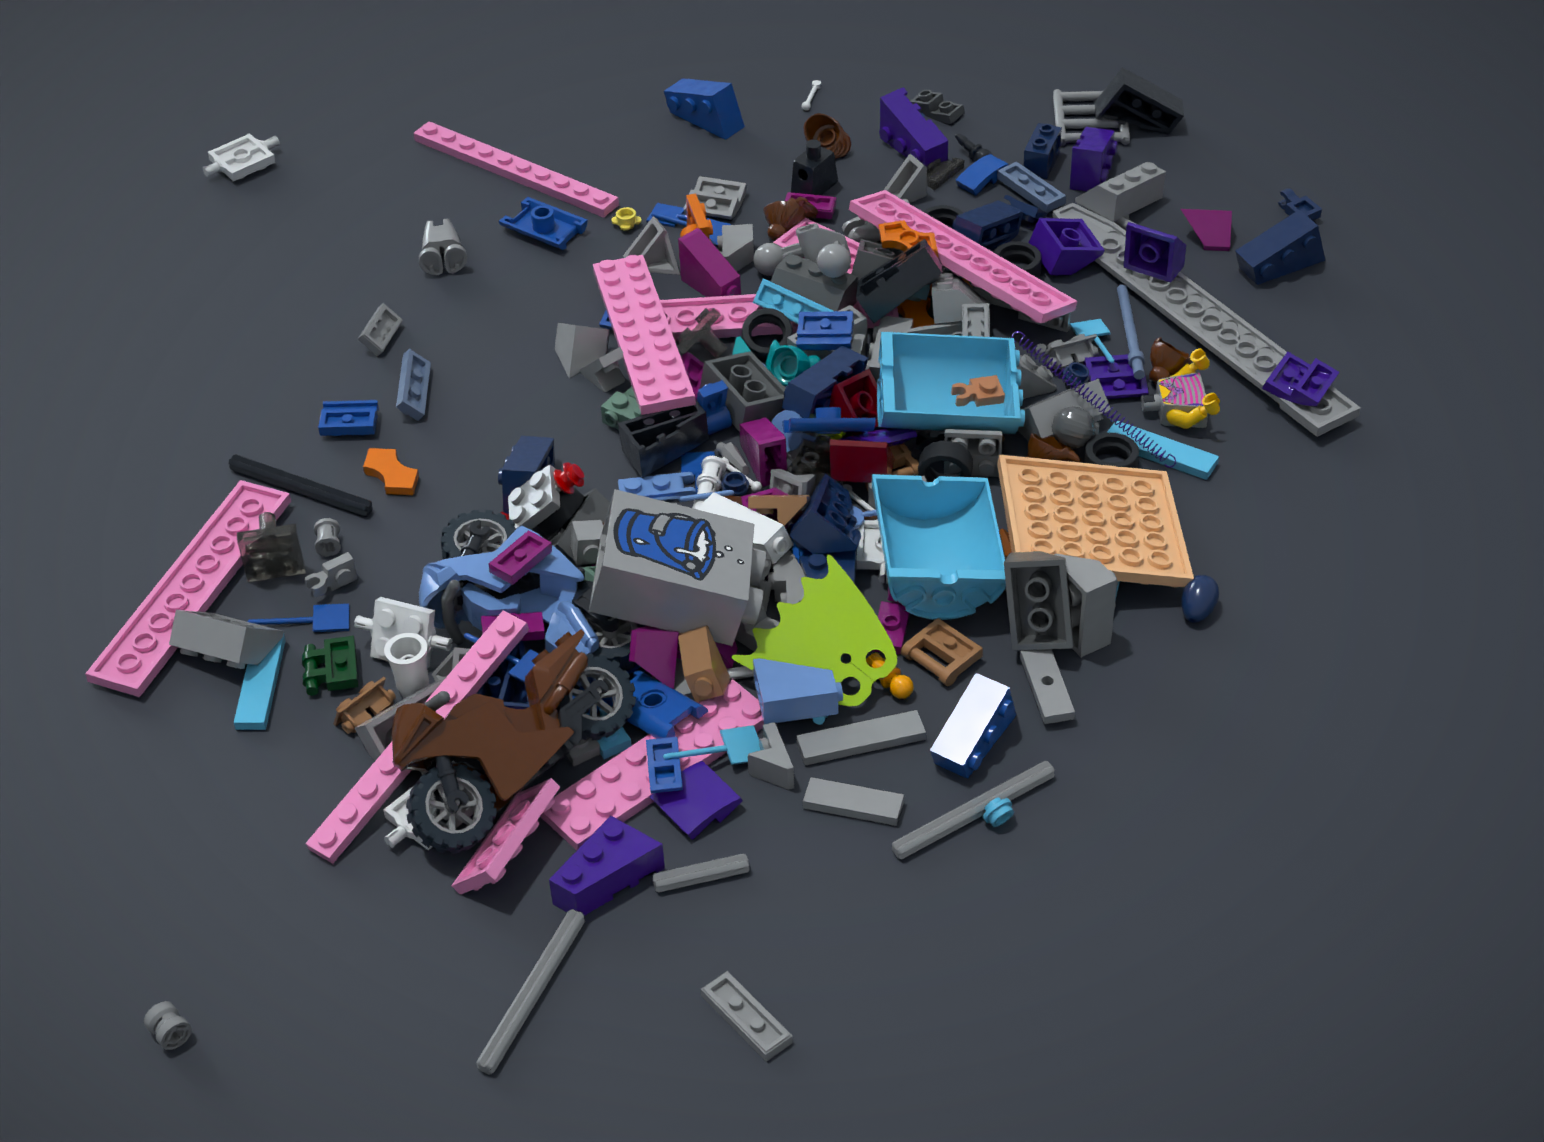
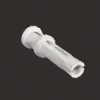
(710, 477)

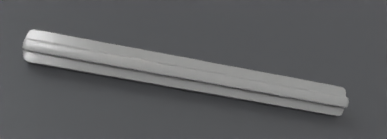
(971, 810)
(530, 992)

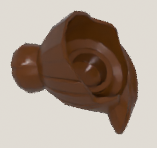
(829, 133)
(786, 214)
(1166, 360)
(1050, 449)

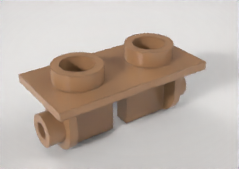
(370, 697)

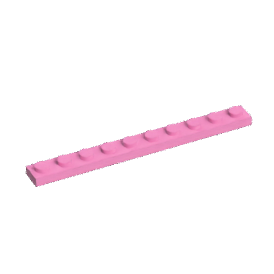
(517, 169)
(382, 776)

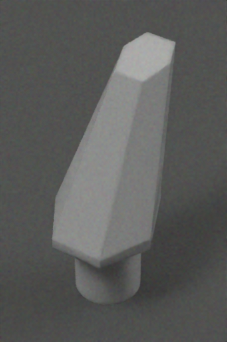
(733, 455)

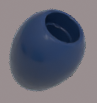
(1199, 598)

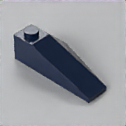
(827, 520)

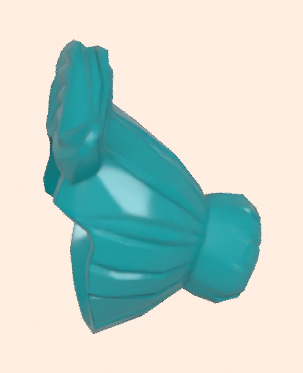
(788, 362)

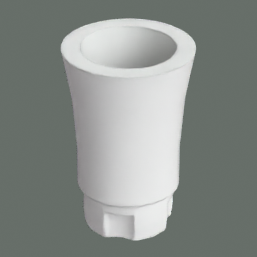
(408, 662)

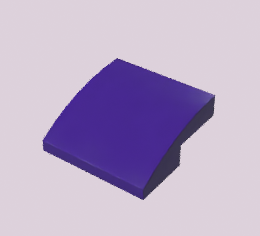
(1116, 378)
(1300, 381)
(890, 435)
(700, 801)

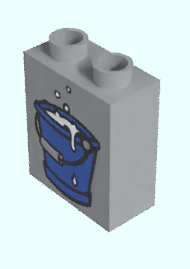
(676, 568)

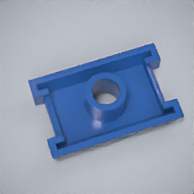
(545, 223)
(828, 421)
(659, 706)

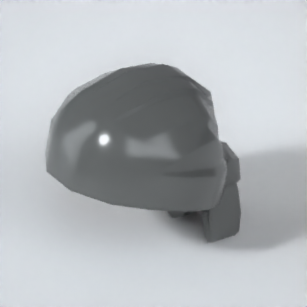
(1074, 427)

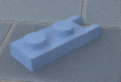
(659, 485)

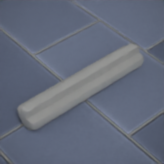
(700, 873)

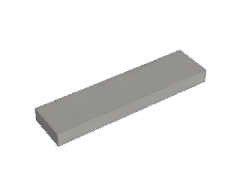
(861, 737)

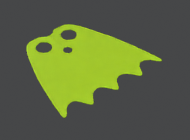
(822, 628)

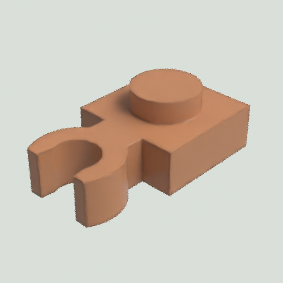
(980, 390)

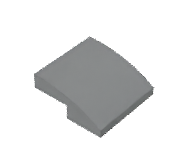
(720, 196)

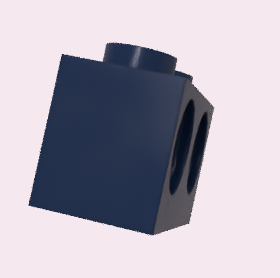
(1043, 149)

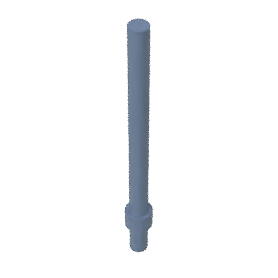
(1135, 357)

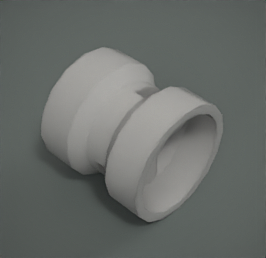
(167, 1025)

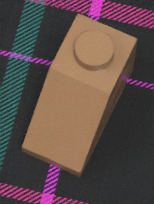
(702, 664)

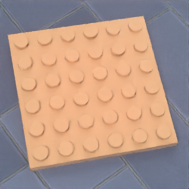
(1096, 514)

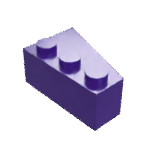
(909, 131)
(1092, 158)
(604, 865)

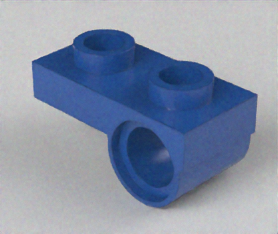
(713, 400)

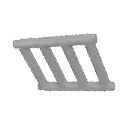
(1060, 110)

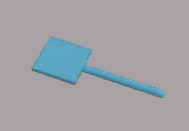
(1093, 327)
(737, 743)

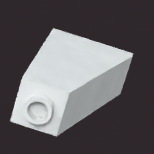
(768, 533)

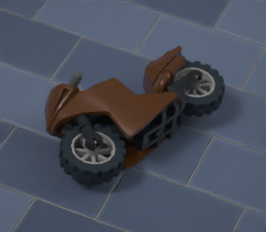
(501, 750)

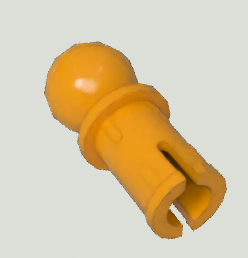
(900, 685)

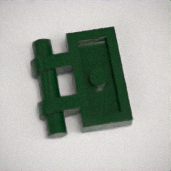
(339, 661)

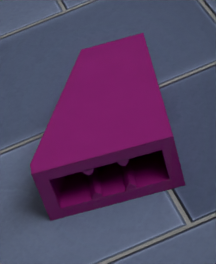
(706, 267)
(763, 448)

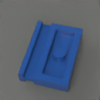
(825, 330)
(348, 417)

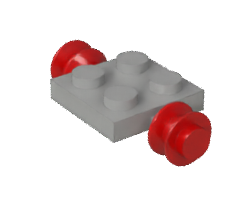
(541, 495)

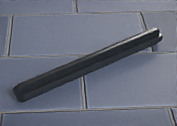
(300, 485)

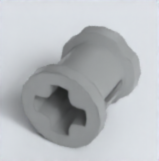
(327, 540)

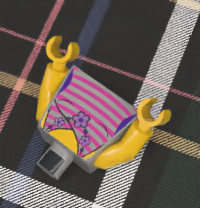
(1182, 396)

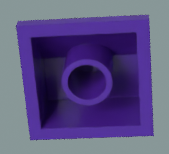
(1065, 245)
(1153, 252)

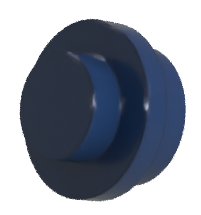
(1079, 371)
(737, 482)

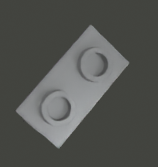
(1062, 352)

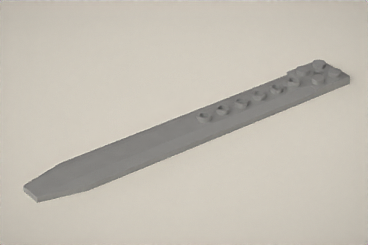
(1211, 325)

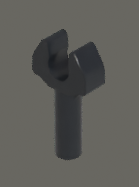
(924, 440)

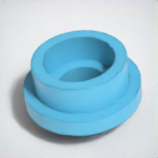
(998, 811)

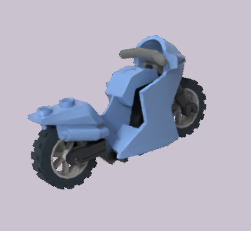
(466, 590)

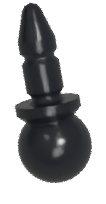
(975, 151)

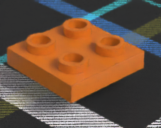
(696, 217)

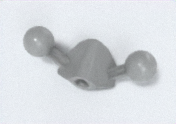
(815, 244)

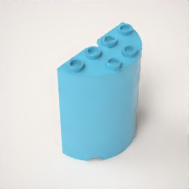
(919, 378)
(939, 543)

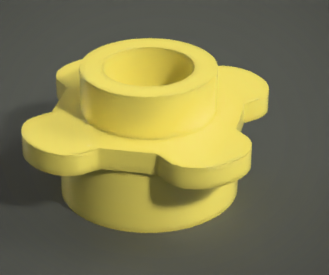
(626, 218)

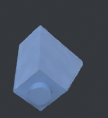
(794, 691)

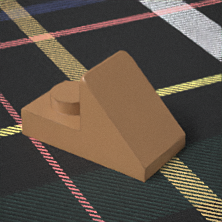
(787, 505)

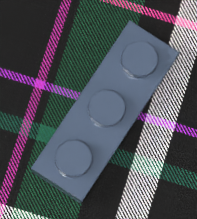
(1031, 187)
(413, 385)

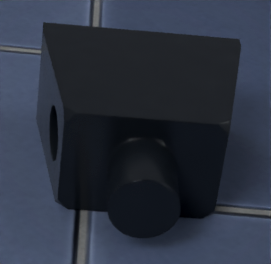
(814, 170)

